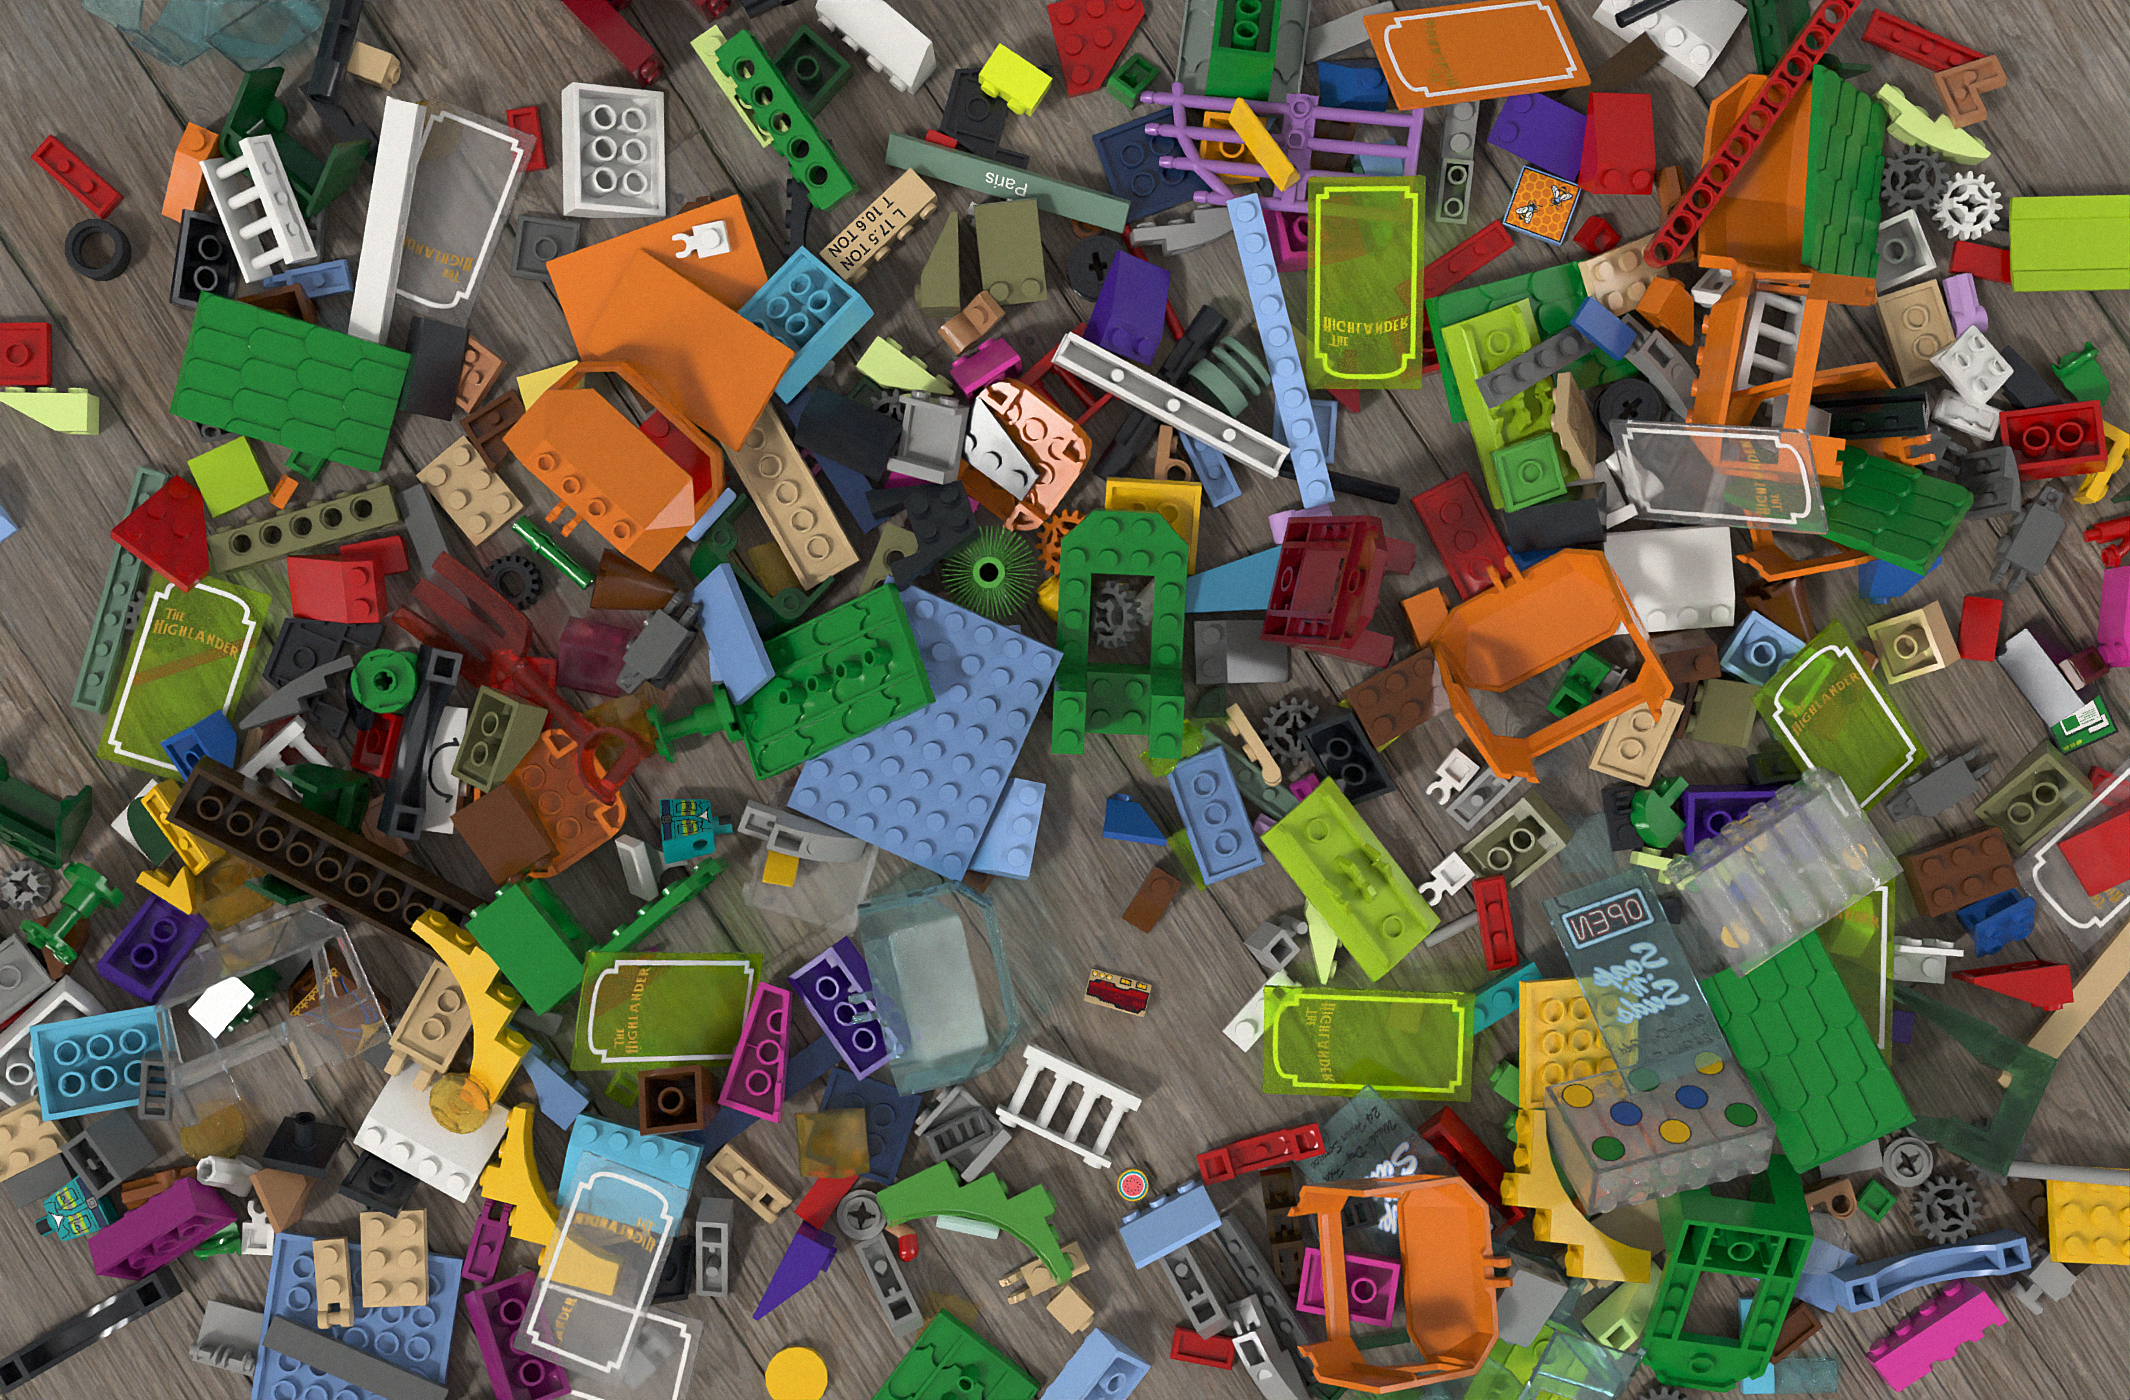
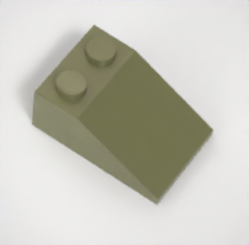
(1011, 251)
(941, 279)
(1722, 714)
(497, 737)
(2035, 797)
(1517, 840)

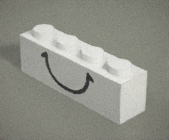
(444, 791)

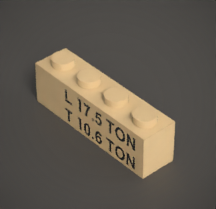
(879, 227)

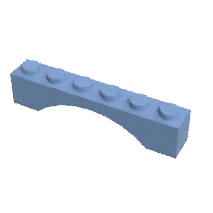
(557, 1091)
(1883, 1279)

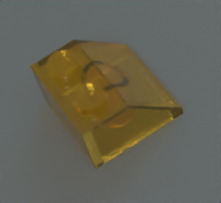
(622, 712)
(222, 893)
(832, 1143)

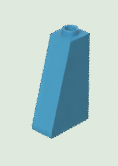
(1234, 586)

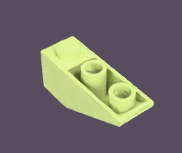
(893, 370)
(63, 412)
(1322, 943)
(1623, 1313)

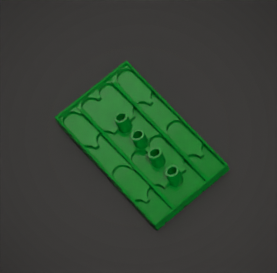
(1843, 178)
(1554, 300)
(289, 382)
(1893, 510)
(834, 683)
(1808, 1054)
(956, 1365)

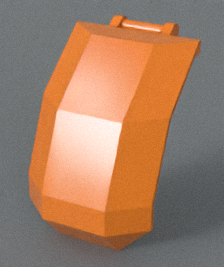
(1762, 210)

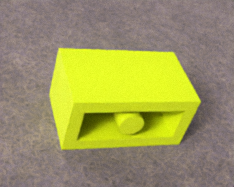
(1014, 81)

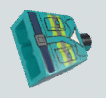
(690, 828)
(76, 1212)

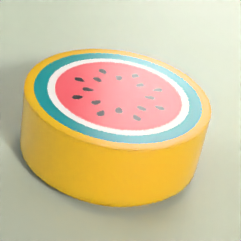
(1132, 1184)

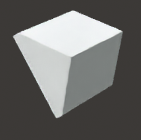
(1902, 251)

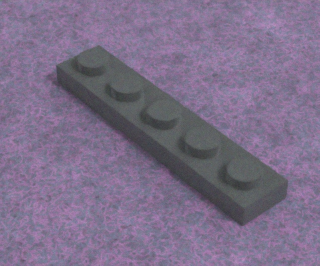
(1533, 365)

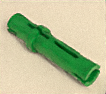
(559, 557)

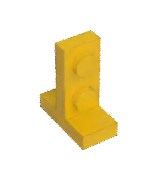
(2095, 484)

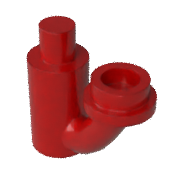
(2107, 532)

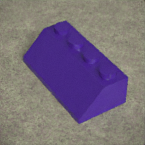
(1711, 807)
(824, 990)

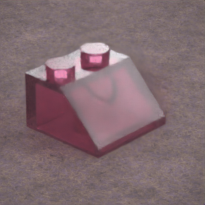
(592, 656)

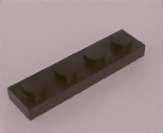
(2032, 1201)

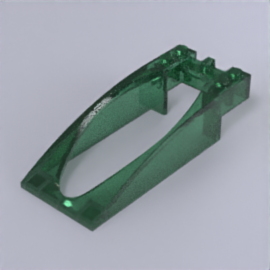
(2029, 1076)

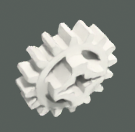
(1975, 196)

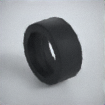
(75, 241)

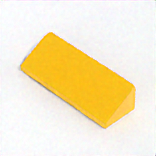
(1262, 145)
(195, 851)

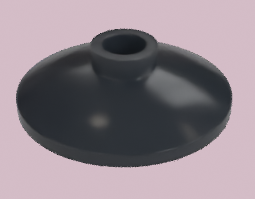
(361, 716)

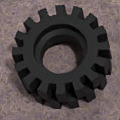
(528, 571)

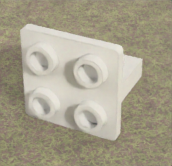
(1972, 367)

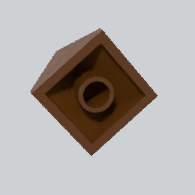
(287, 300)

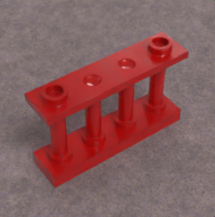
(1045, 366)

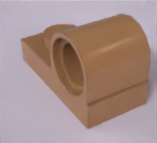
(972, 324)
(1167, 444)
(1825, 1190)

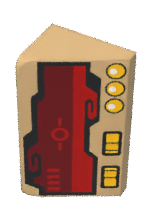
(1117, 992)

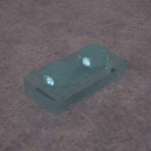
(1806, 1376)

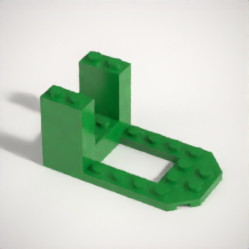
(1119, 695)
(545, 945)
(1749, 1238)

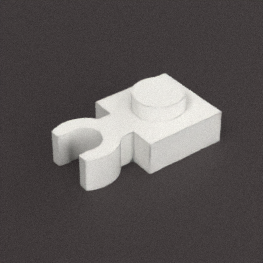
(708, 240)
(1454, 772)
(1449, 875)
(257, 1234)

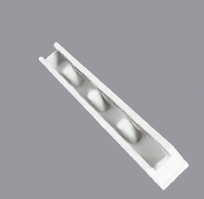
(387, 220)
(1170, 405)

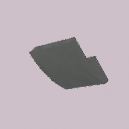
(1993, 482)

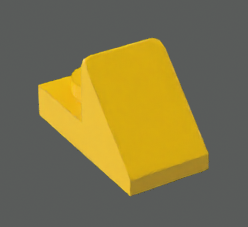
(178, 892)

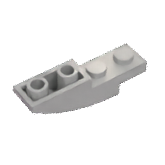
(1456, 162)
(1205, 228)
(1663, 366)
(799, 836)
(1257, 1347)

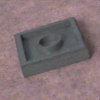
(541, 241)

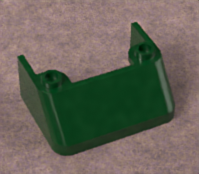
(1775, 27)
(260, 113)
(769, 615)
(329, 792)
(40, 824)

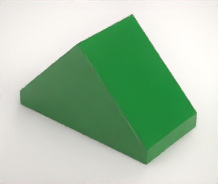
(1132, 79)

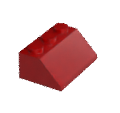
(2055, 440)

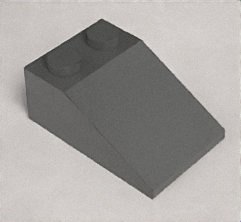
(1235, 654)

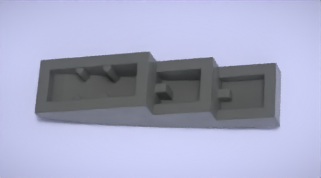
(293, 697)

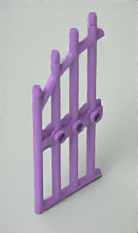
(1295, 142)

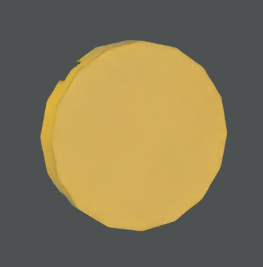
(796, 1374)

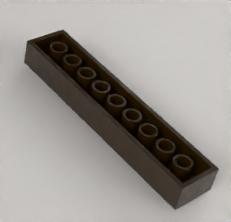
(315, 853)

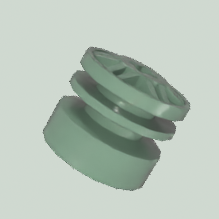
(1233, 373)

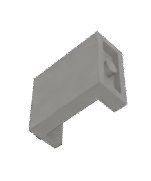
(930, 437)
(956, 1102)
(1529, 1301)

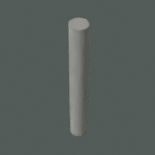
(1452, 929)

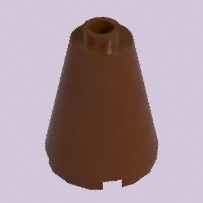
(629, 586)
(1784, 604)

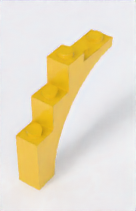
(491, 1003)
(519, 1183)
(1556, 1218)

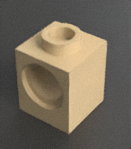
(374, 66)
(1071, 1308)

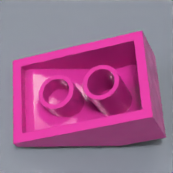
(1288, 239)
(986, 367)
(2115, 617)
(1370, 1286)

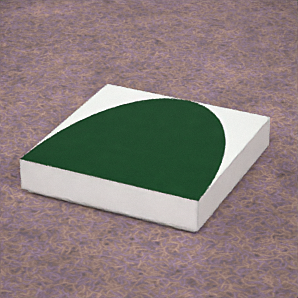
(142, 831)

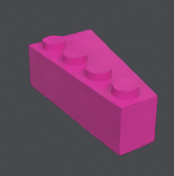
(761, 1058)
(1933, 1333)

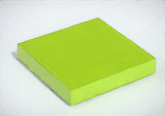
(229, 477)

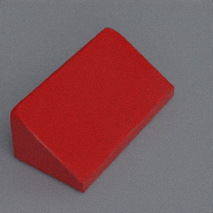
(393, 551)
(1979, 628)

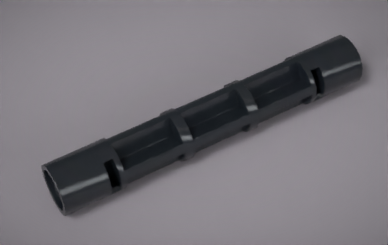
(334, 52)
(1140, 425)

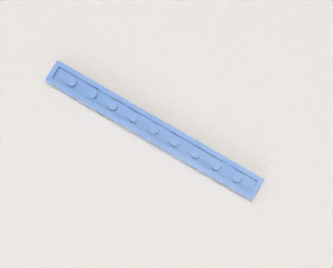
(1280, 350)

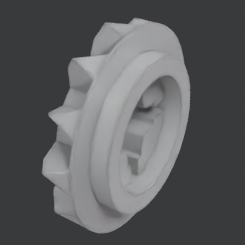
(37, 879)
(1921, 1163)
(850, 1223)

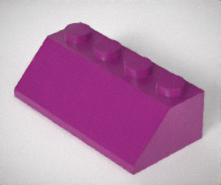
(160, 1230)
(496, 1321)

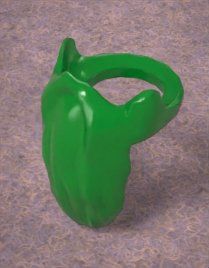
(2083, 375)
(223, 1242)

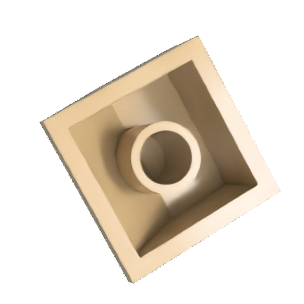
(1913, 642)

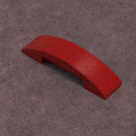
(1260, 1152)

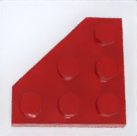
(1092, 38)
(169, 534)

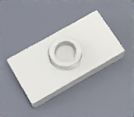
(1958, 414)

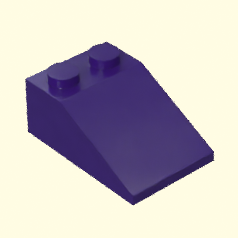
(1541, 133)
(1130, 309)
(151, 949)
(806, 1256)

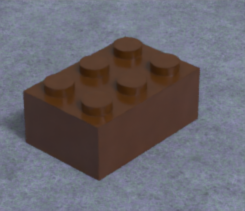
(1399, 697)
(1959, 870)

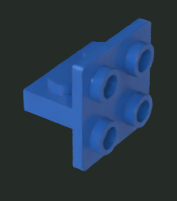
(1998, 921)

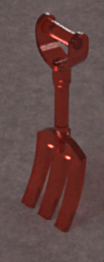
(507, 659)

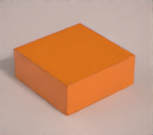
(283, 491)

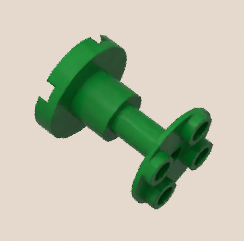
(385, 680)
(707, 719)
(80, 901)

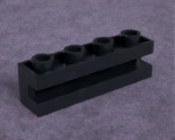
(1876, 412)

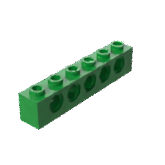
(732, 59)

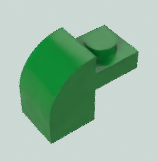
(1577, 684)
(1652, 812)

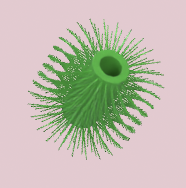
(992, 589)

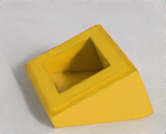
(780, 869)

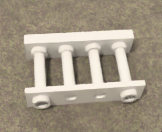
(277, 199)
(1788, 338)
(269, 753)
(1094, 1087)

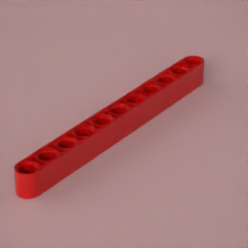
(1745, 134)

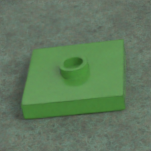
(1528, 472)

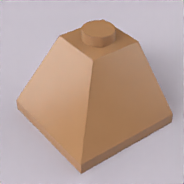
(282, 1195)

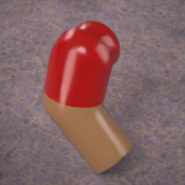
(907, 1241)

